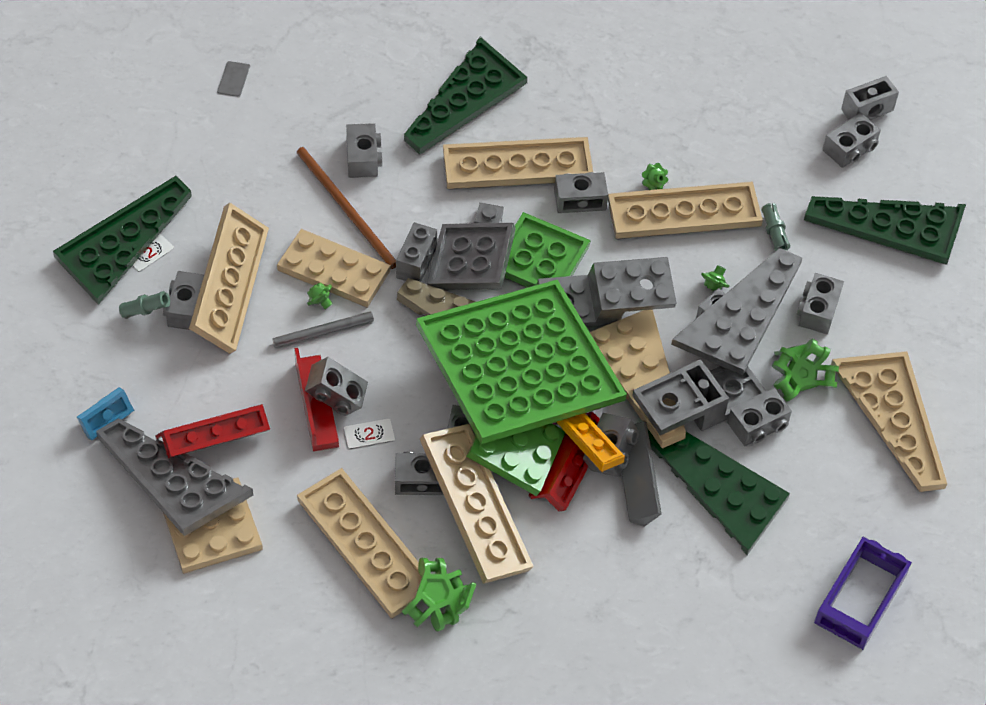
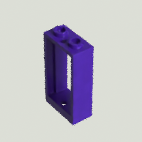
(846, 626)

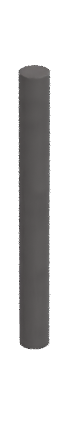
(323, 329)

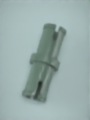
(775, 227)
(144, 304)

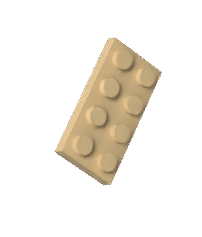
(324, 261)

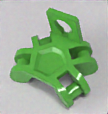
(801, 371)
(439, 591)

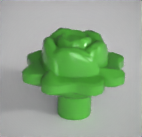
(654, 176)
(715, 279)
(319, 295)

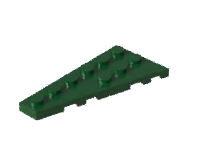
(469, 91)
(902, 225)
(112, 246)
(724, 487)

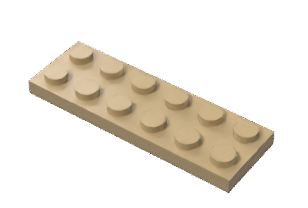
(514, 162)
(684, 210)
(229, 278)
(476, 505)
(363, 540)

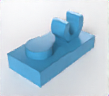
(105, 411)

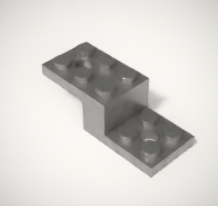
(616, 288)
(698, 396)

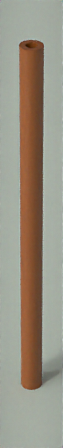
(347, 207)

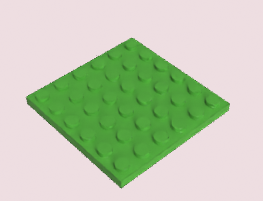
(520, 361)

